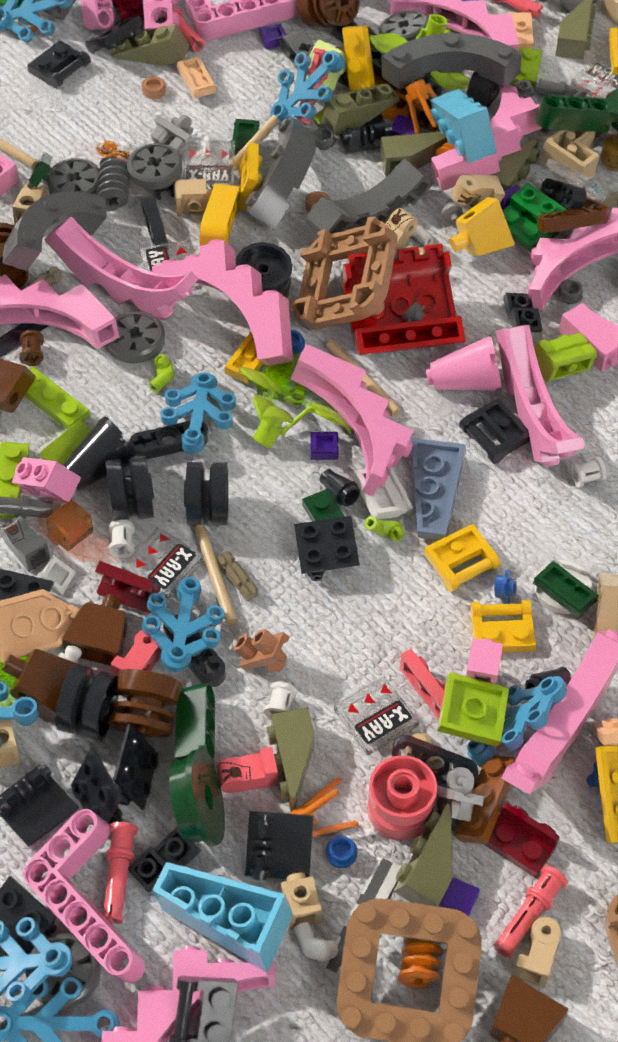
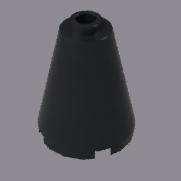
(100, 444)

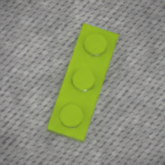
(55, 401)
(10, 456)

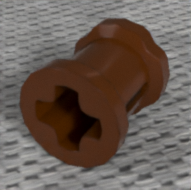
(31, 348)

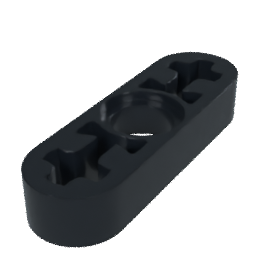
(564, 194)
(153, 220)
(162, 449)
(197, 662)
(430, 750)

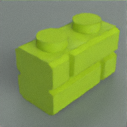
(564, 356)

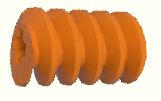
(418, 963)

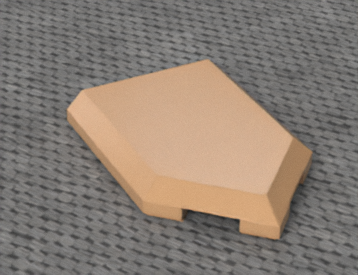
(33, 623)

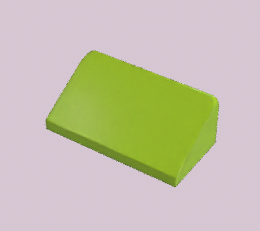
(66, 443)

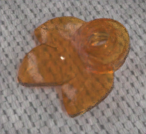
(110, 148)

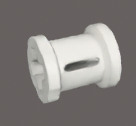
(588, 471)
(121, 538)
(280, 699)

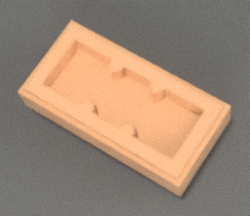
(523, 29)
(196, 77)
(606, 731)

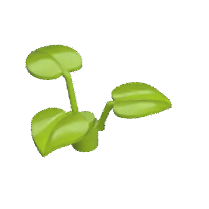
(435, 25)
(273, 416)

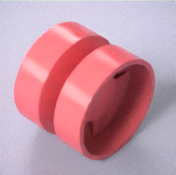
(401, 797)

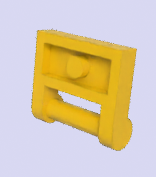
(249, 173)
(458, 549)
(513, 634)

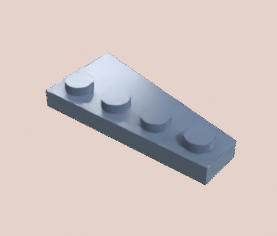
(436, 483)

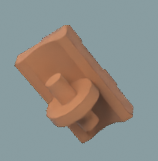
(262, 651)

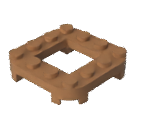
(366, 298)
(419, 923)

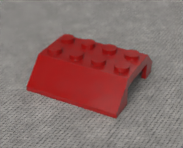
(412, 280)

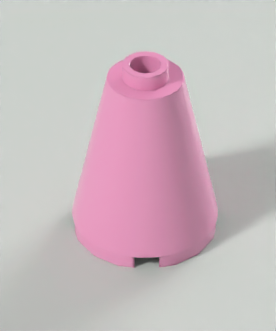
(467, 369)

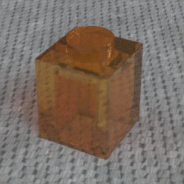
(69, 525)

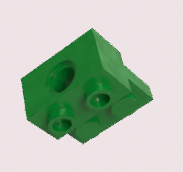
(523, 214)

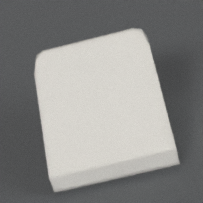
(57, 571)

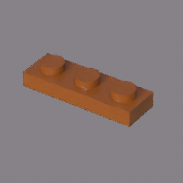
(494, 792)

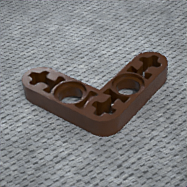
(591, 214)

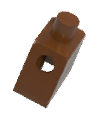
(14, 384)
(98, 631)
(39, 679)
(527, 1015)

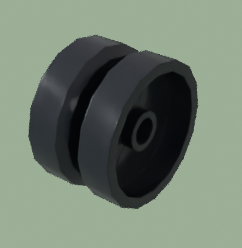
(271, 262)
(131, 488)
(206, 493)
(86, 702)

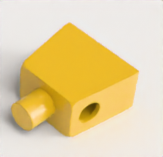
(482, 229)

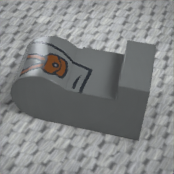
(24, 542)

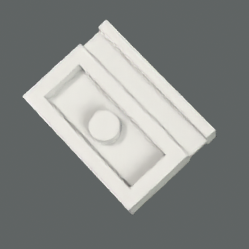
(386, 501)

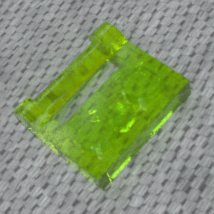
(282, 374)

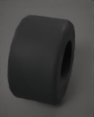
(482, 90)

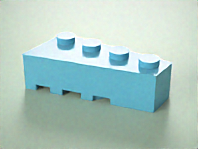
(464, 124)
(226, 911)

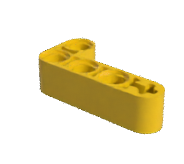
(219, 214)

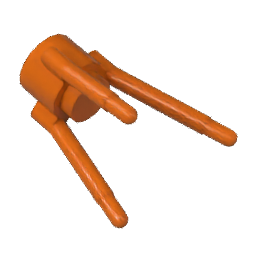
(419, 93)
(318, 801)

